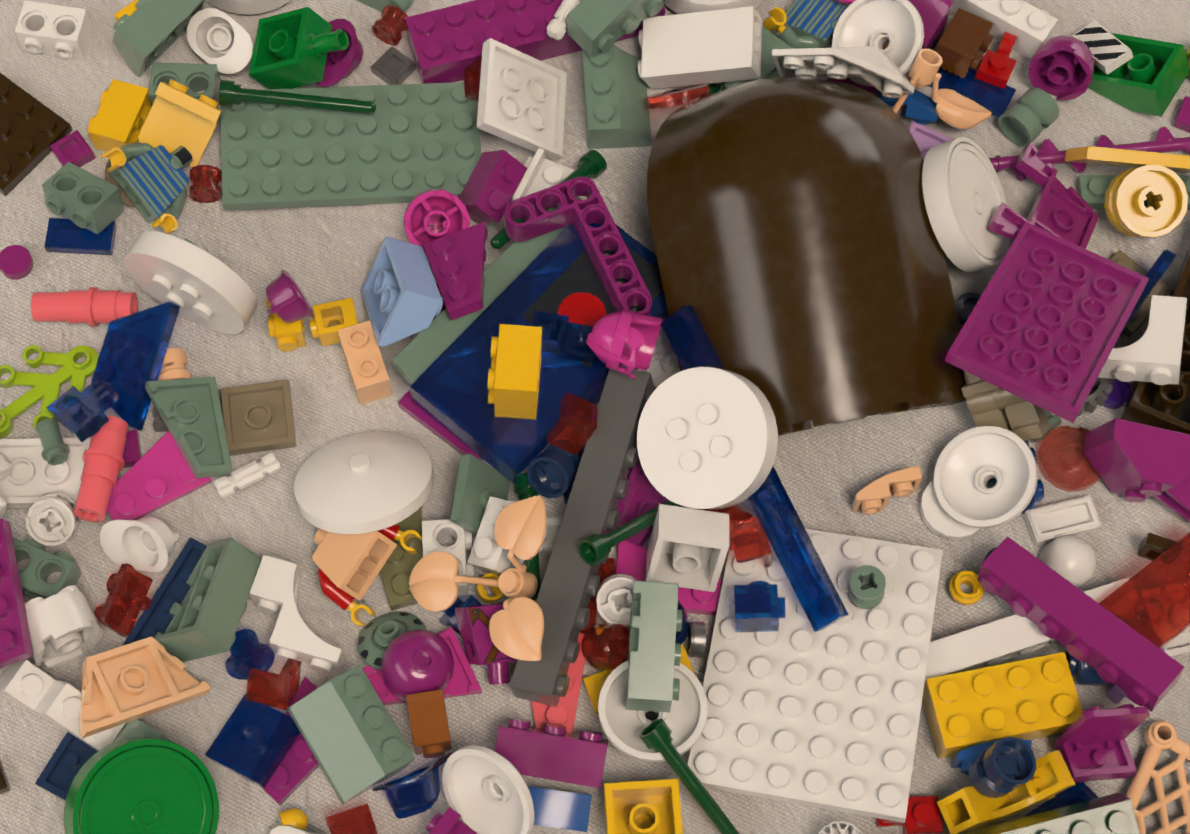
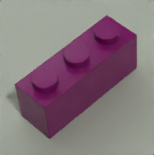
(553, 752)

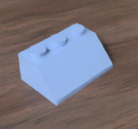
(400, 292)

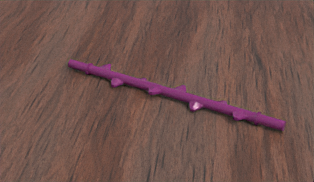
(1049, 153)

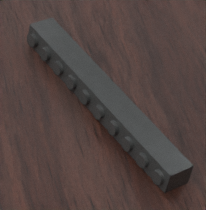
(589, 510)

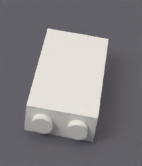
(701, 48)

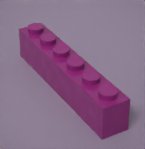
(1079, 624)

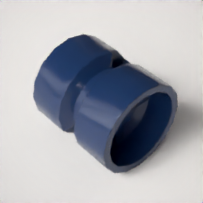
(553, 471)
(1002, 767)

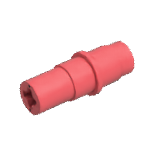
(83, 306)
(101, 470)

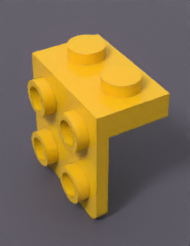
(180, 120)

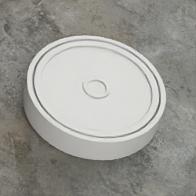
(960, 200)
(191, 279)
(707, 438)

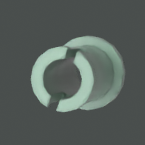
(54, 448)

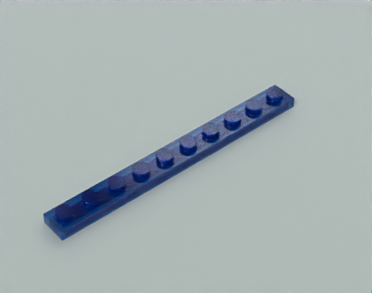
(771, 500)

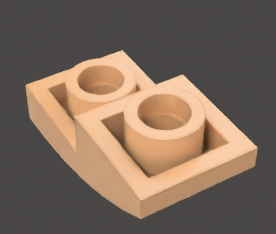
(878, 493)

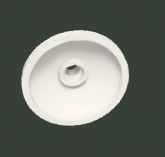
(877, 21)
(974, 460)
(623, 726)
(487, 792)

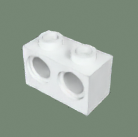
(54, 25)
(434, 531)

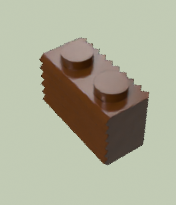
(963, 42)

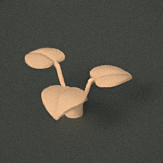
(951, 106)
(520, 626)

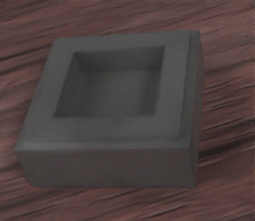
(393, 67)

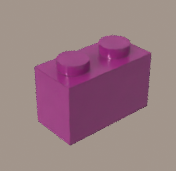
(492, 186)

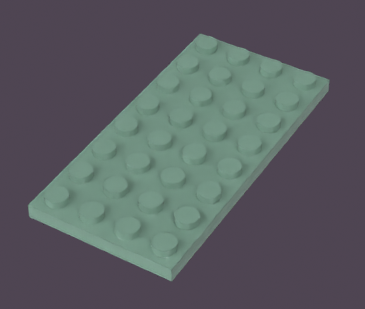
(336, 158)

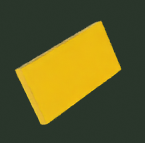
(1127, 158)

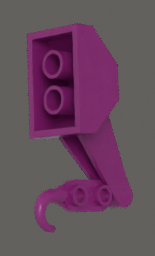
(1142, 462)

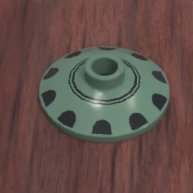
(381, 631)

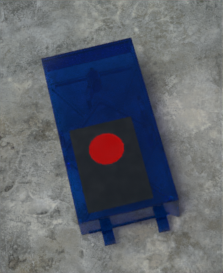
(557, 283)

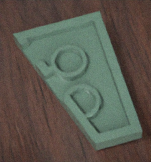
(195, 422)

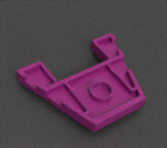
(1055, 208)

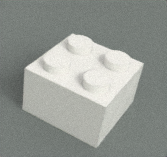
(687, 547)

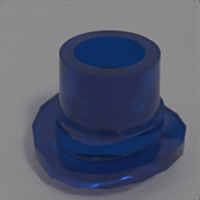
(248, 654)

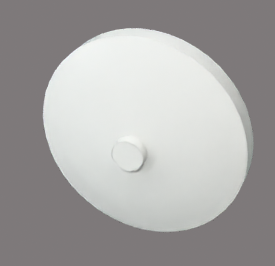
(364, 482)

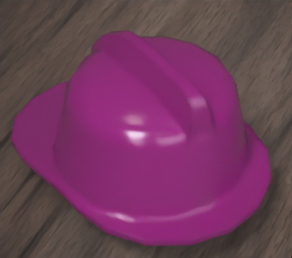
(342, 62)
(287, 299)

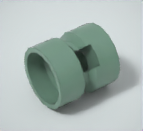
(1028, 117)

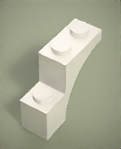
(276, 590)
(51, 699)

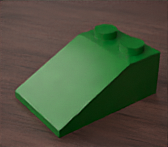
(1148, 79)

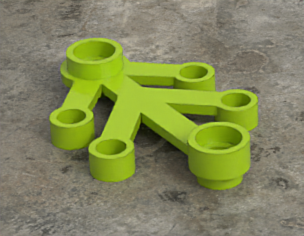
(44, 385)

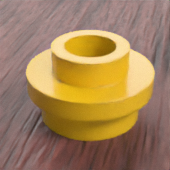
(969, 578)

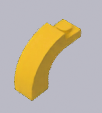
(971, 810)

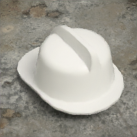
(220, 40)
(138, 542)

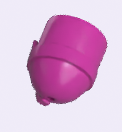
(625, 340)

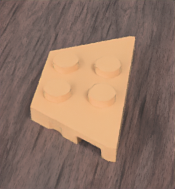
(132, 685)

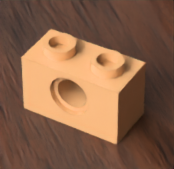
(365, 362)

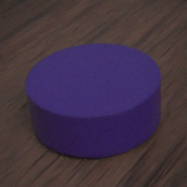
(1119, 394)

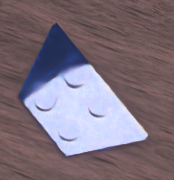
(134, 355)

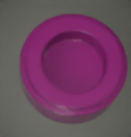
(15, 262)

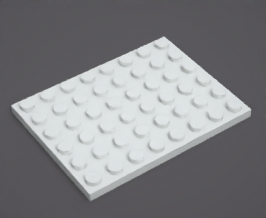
(828, 710)

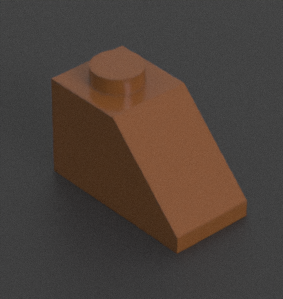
(429, 723)

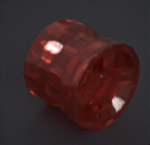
(390, 25)
(205, 183)

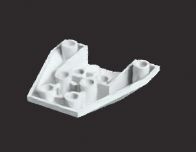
(843, 62)

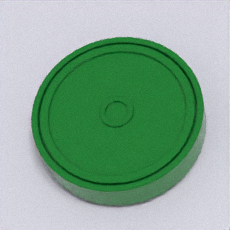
(142, 789)

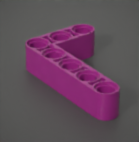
(595, 240)

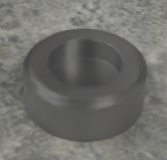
(696, 639)

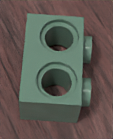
(194, 76)
(82, 198)
(41, 565)

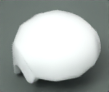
(1070, 558)

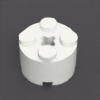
(61, 627)

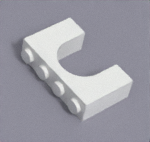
(1158, 352)

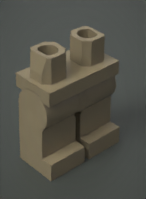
(1003, 409)

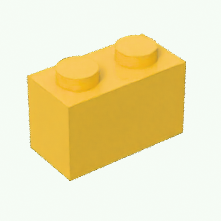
(120, 115)

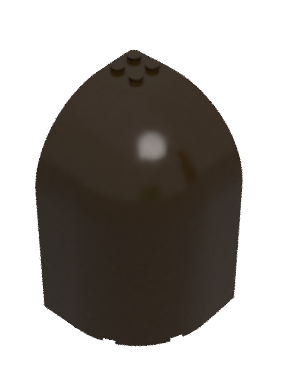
(806, 249)

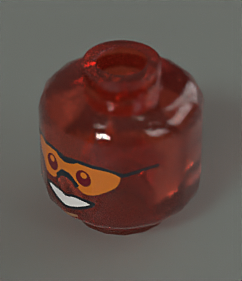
(606, 646)

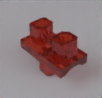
(125, 600)

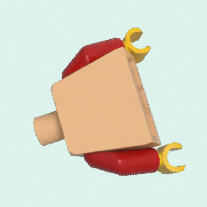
(353, 561)

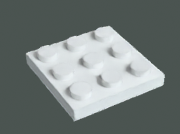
(521, 99)

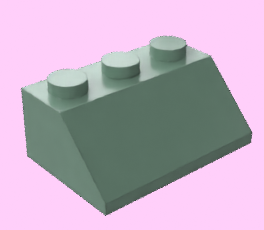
(152, 30)
(615, 101)
(351, 734)

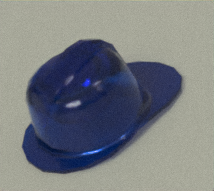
(414, 791)

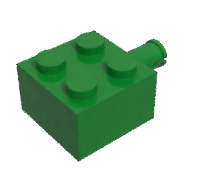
(293, 49)

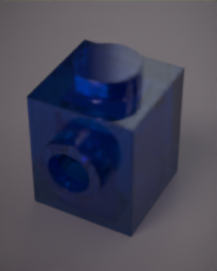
(758, 607)

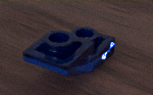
(564, 337)

